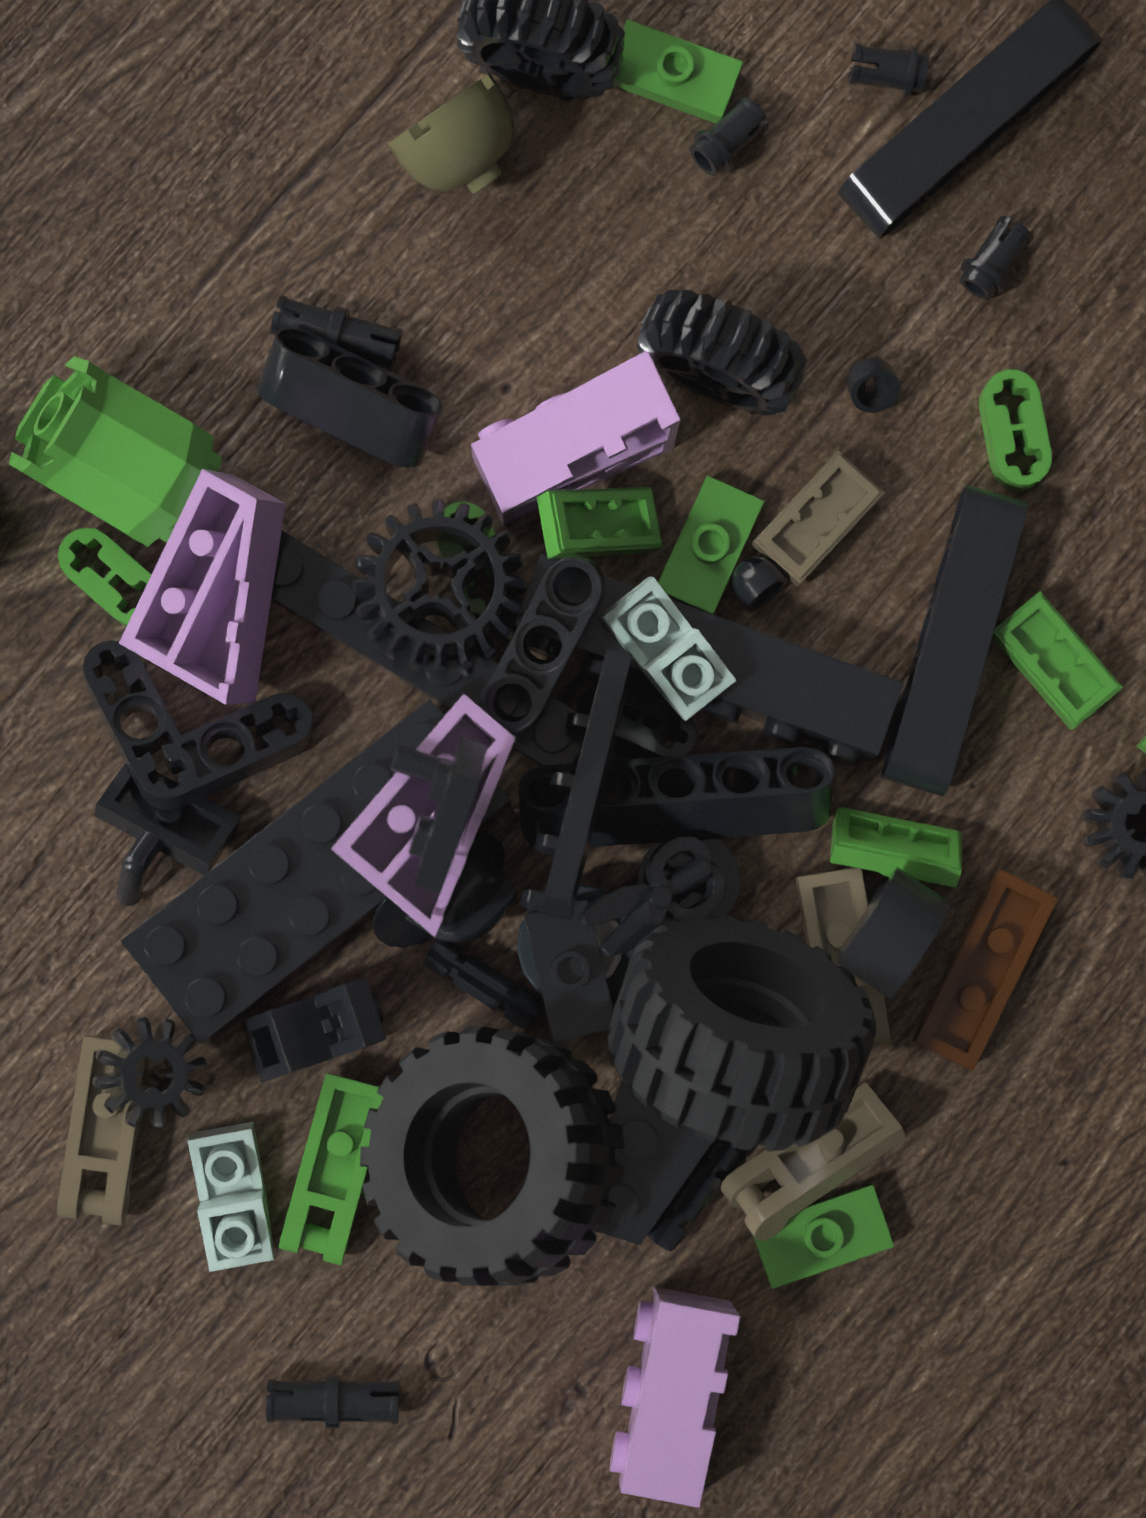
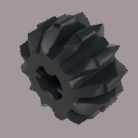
(1112, 833)
(144, 1094)

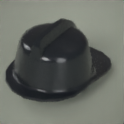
(473, 908)

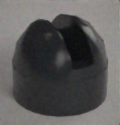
(885, 385)
(757, 582)

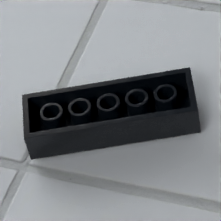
(275, 897)

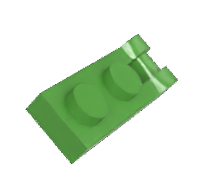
(331, 1169)

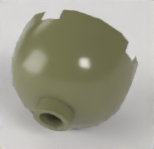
(459, 140)

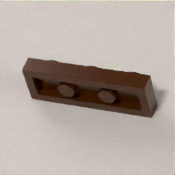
(985, 969)

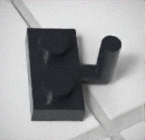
(453, 789)
(189, 834)

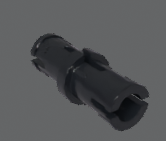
(353, 334)
(333, 1401)

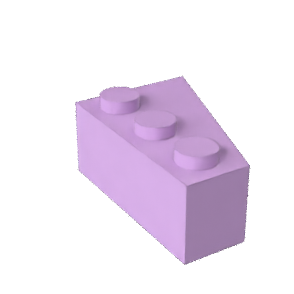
(577, 438)
(213, 589)
(383, 832)
(673, 1395)

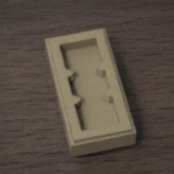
(818, 518)

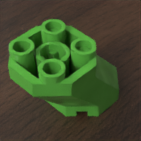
(113, 451)

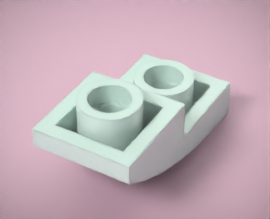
(667, 648)
(231, 1196)

